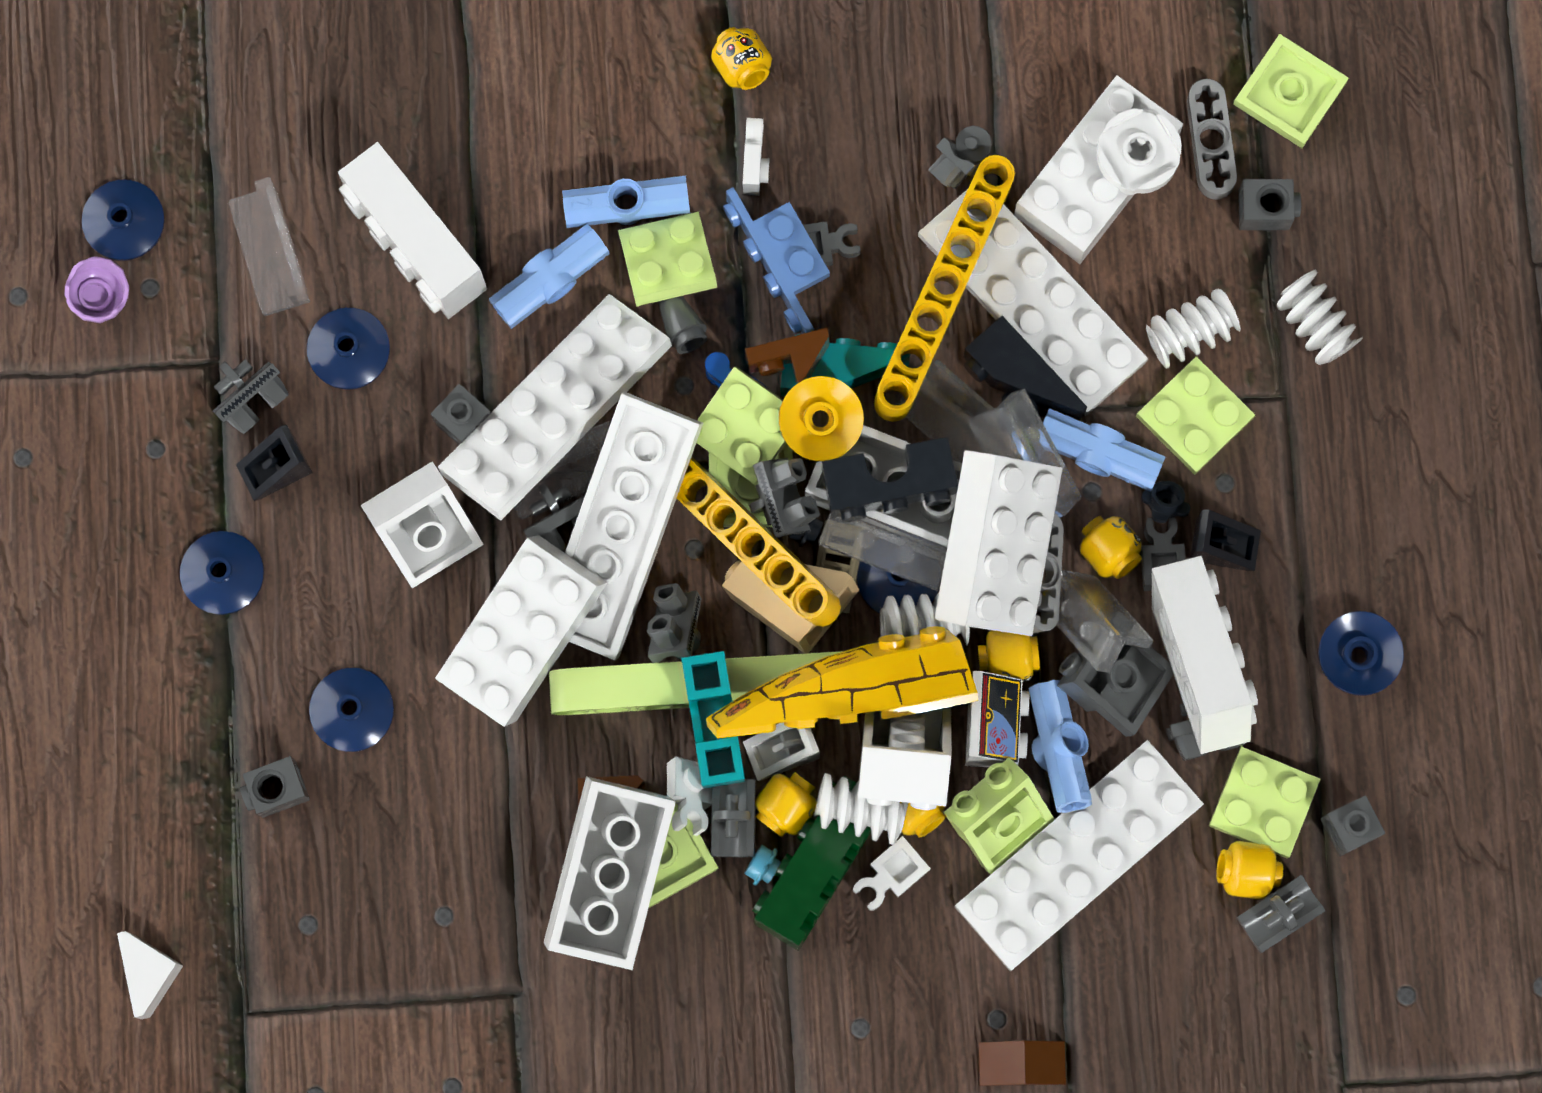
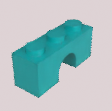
(708, 692)

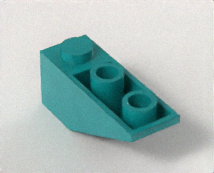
(848, 363)

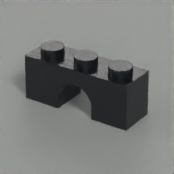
(855, 491)

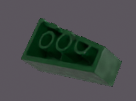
(808, 879)

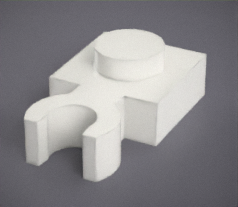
(755, 167)
(686, 789)
(895, 869)

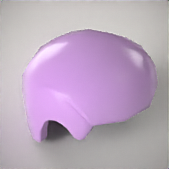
(96, 289)

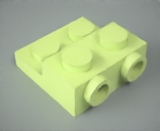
(999, 814)

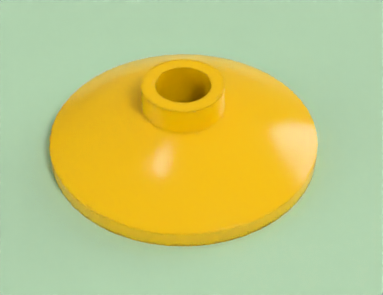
(843, 414)

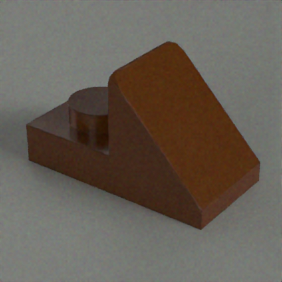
(801, 351)

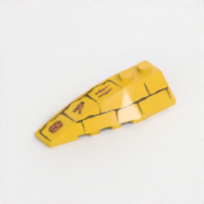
(887, 676)

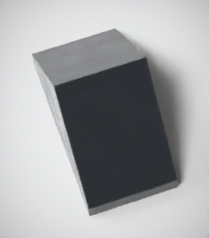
(273, 464)
(1225, 541)

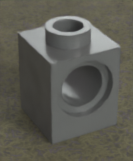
(1252, 214)
(459, 414)
(292, 794)
(1352, 825)

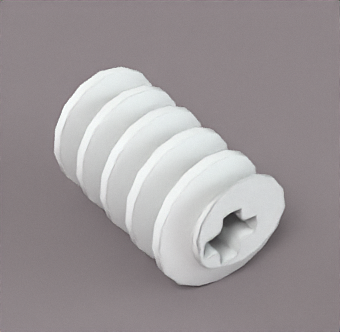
(1317, 319)
(1192, 326)
(910, 619)
(846, 807)

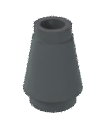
(682, 325)

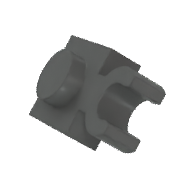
(831, 243)
(1161, 550)

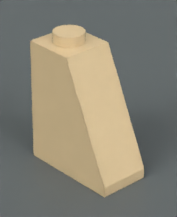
(766, 606)

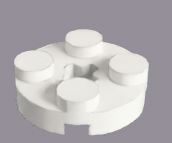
(1144, 128)

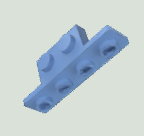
(785, 253)

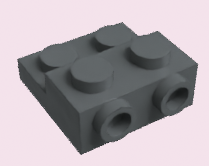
(1124, 693)

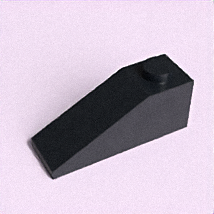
(1012, 364)

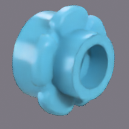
(763, 865)

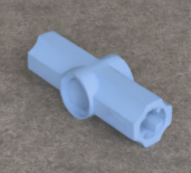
(653, 197)
(549, 276)
(1103, 450)
(1060, 747)

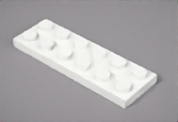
(1043, 305)
(554, 406)
(628, 513)
(1078, 856)

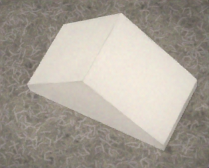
(780, 750)
(147, 973)

